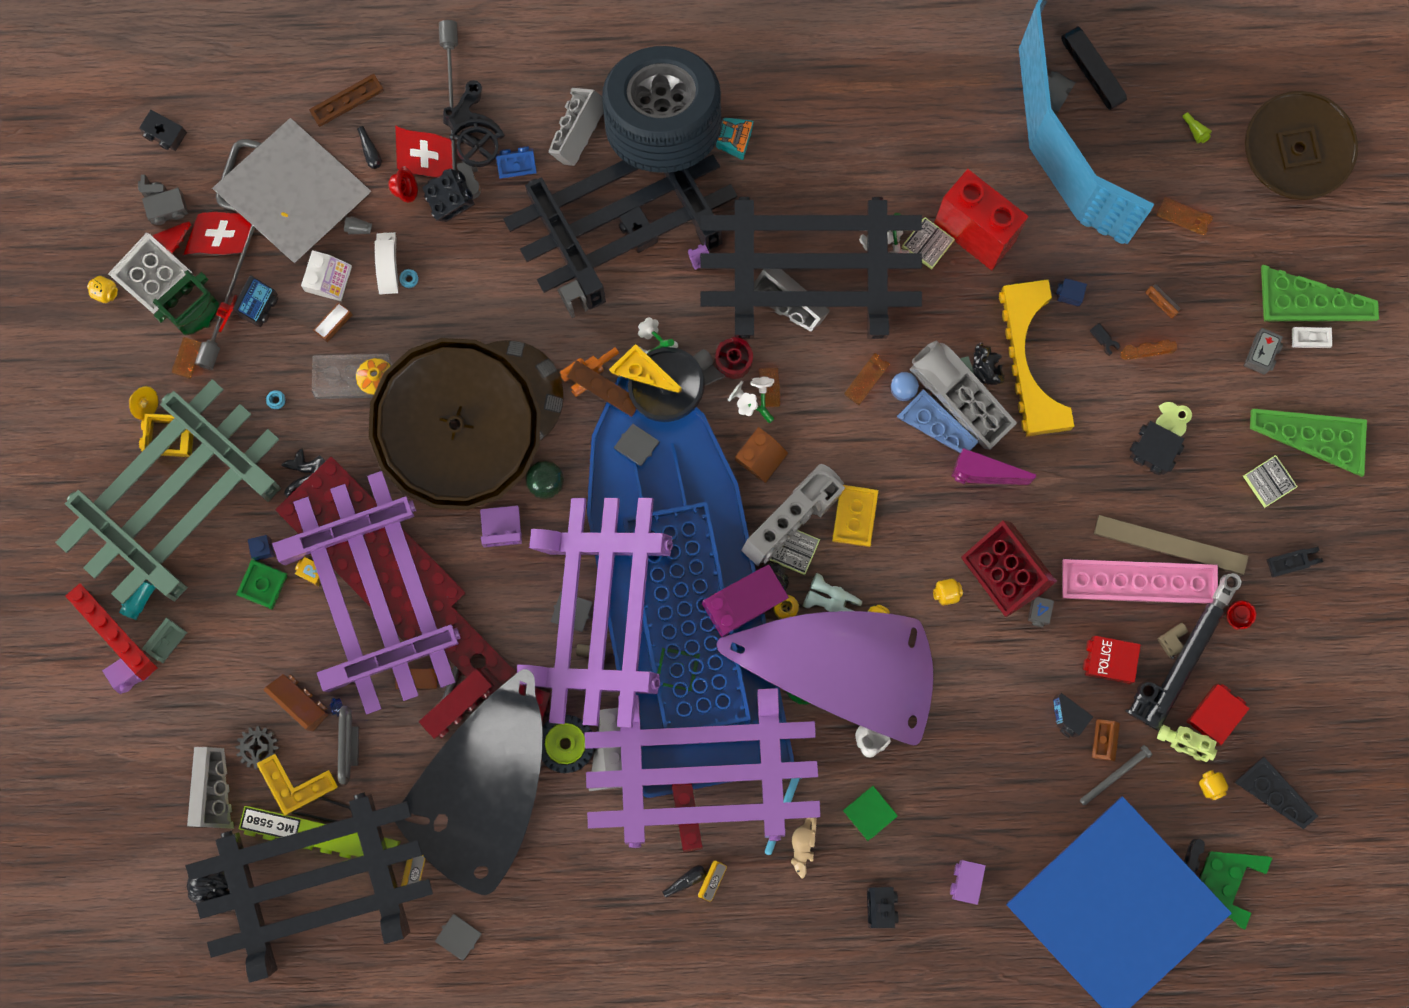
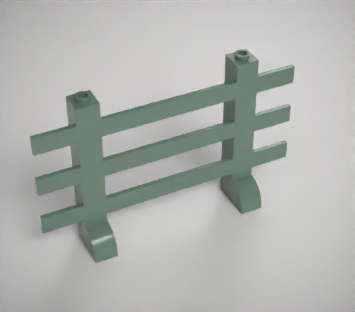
(121, 540)

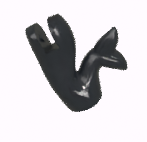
(299, 464)

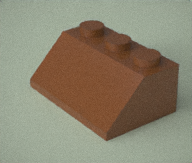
(297, 701)

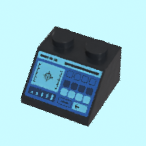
(255, 302)
(1070, 716)

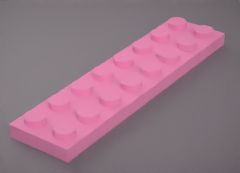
(1139, 581)

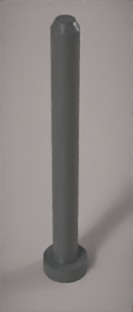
(1145, 752)

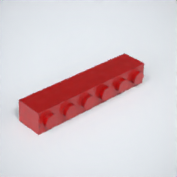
(111, 632)

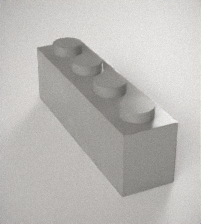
(576, 125)
(780, 281)
(607, 758)
(209, 790)

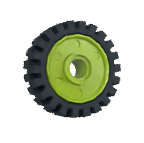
(568, 759)

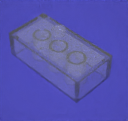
(336, 375)

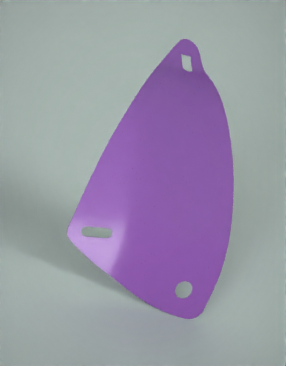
(846, 665)

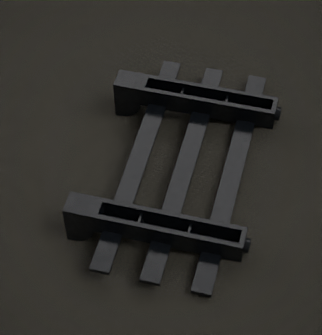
(564, 235)
(876, 261)
(245, 897)

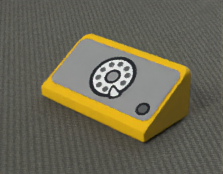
(413, 870)
(712, 881)

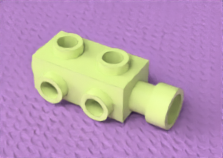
(1191, 741)

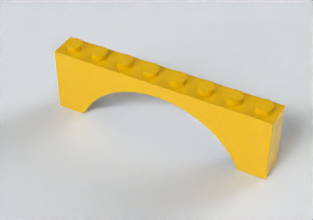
(1039, 411)

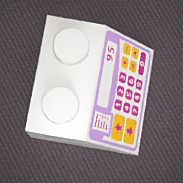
(326, 276)

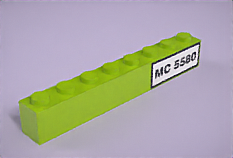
(276, 825)

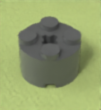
(1059, 90)

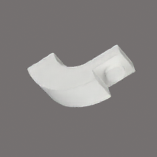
(386, 263)

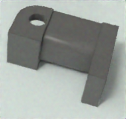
(570, 292)

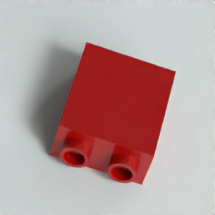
(980, 219)

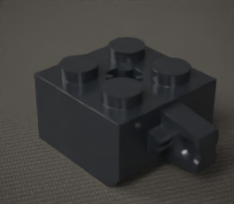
(881, 907)

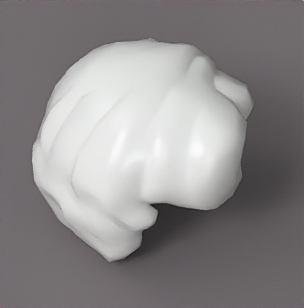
(871, 741)

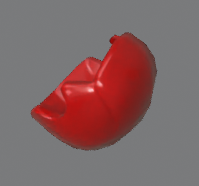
(1241, 614)

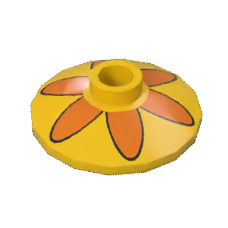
(363, 376)

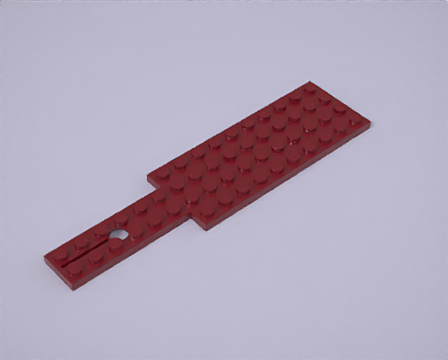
(438, 586)

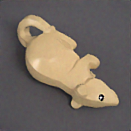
(802, 841)

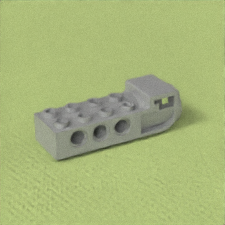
(962, 393)
(806, 500)

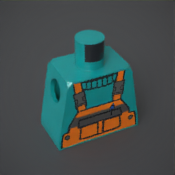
(735, 136)

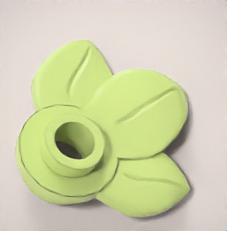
(1170, 418)

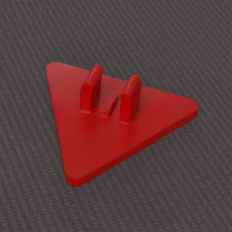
(172, 237)
(224, 311)

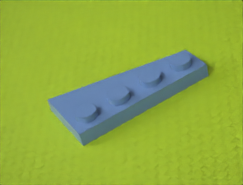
(937, 423)

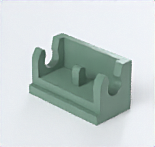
(164, 640)

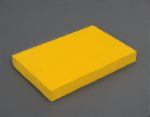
(855, 516)

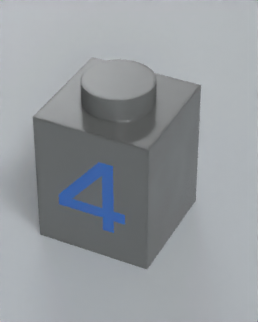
(1040, 611)

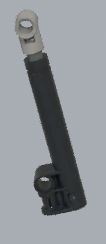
(1154, 708)

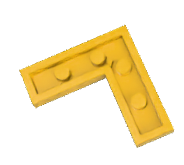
(292, 798)

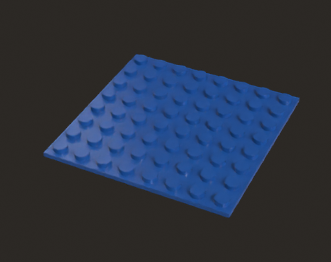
(1118, 908)

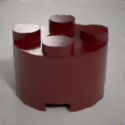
(738, 368)

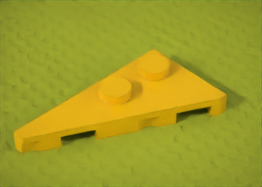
(641, 368)

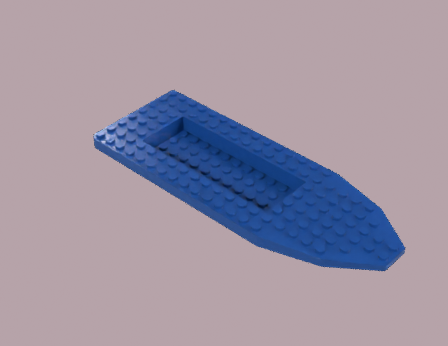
(704, 514)

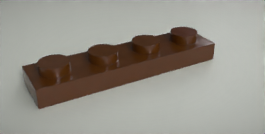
(346, 100)
(601, 387)

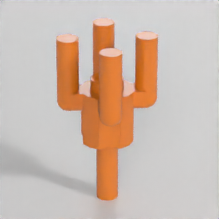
(593, 363)

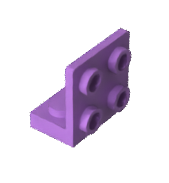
(500, 526)

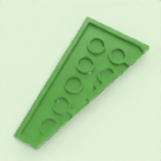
(1304, 299)
(1325, 437)

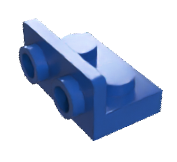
(516, 162)

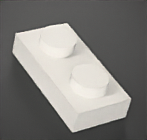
(1311, 337)

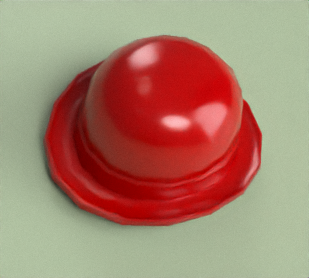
(403, 185)

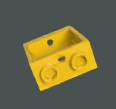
(147, 427)

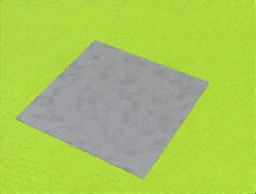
(296, 178)

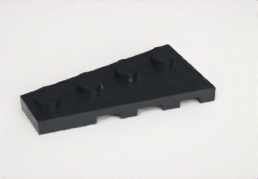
(1271, 788)

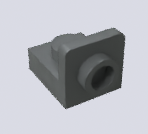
(152, 189)

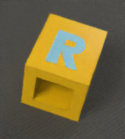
(307, 570)

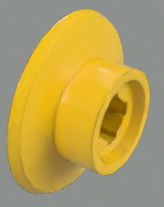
(148, 405)

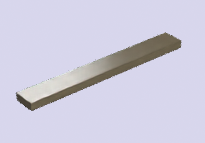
(1170, 544)

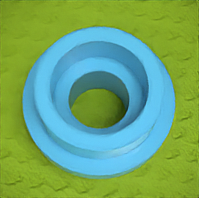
(406, 273)
(273, 394)

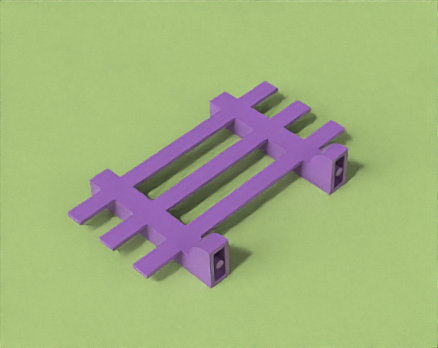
(606, 545)
(395, 654)
(770, 771)

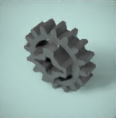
(257, 740)

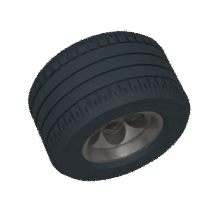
(662, 109)

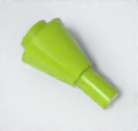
(1199, 131)

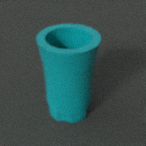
(137, 601)

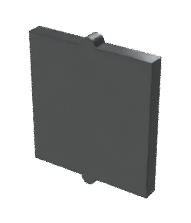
(636, 444)
(581, 615)
(458, 937)

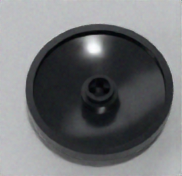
(664, 404)

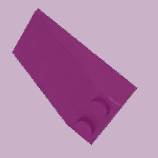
(981, 469)
(744, 600)

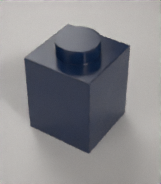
(1071, 292)
(261, 548)

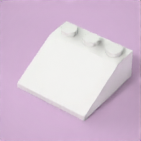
(148, 271)

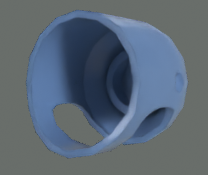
(904, 386)

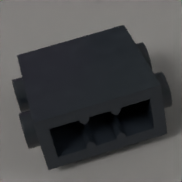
(448, 195)
(1156, 448)

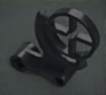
(461, 118)

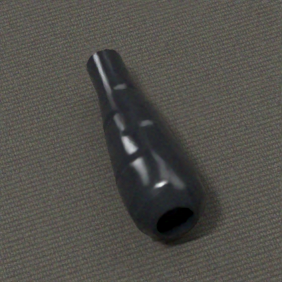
(370, 152)
(687, 880)

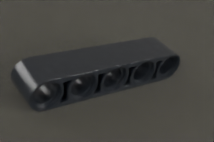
(1094, 68)

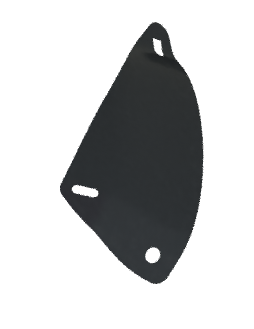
(484, 786)

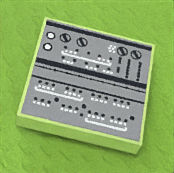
(930, 242)
(1270, 481)
(796, 552)

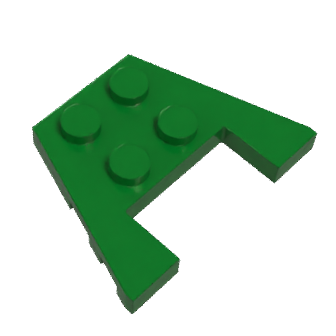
(1223, 876)

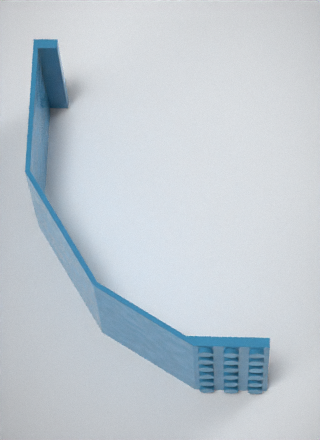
(1089, 197)

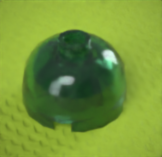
(544, 479)

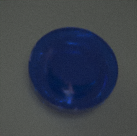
(335, 706)

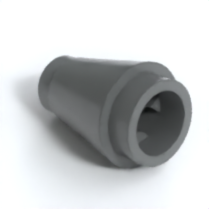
(357, 226)

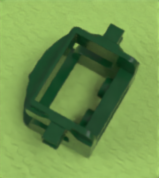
(198, 314)

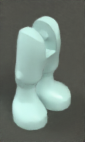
(838, 596)

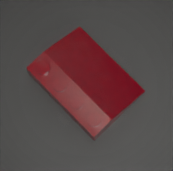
(1008, 568)

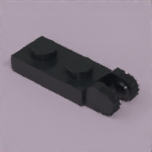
(1292, 562)
(1194, 849)

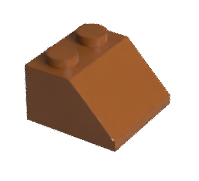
(761, 455)

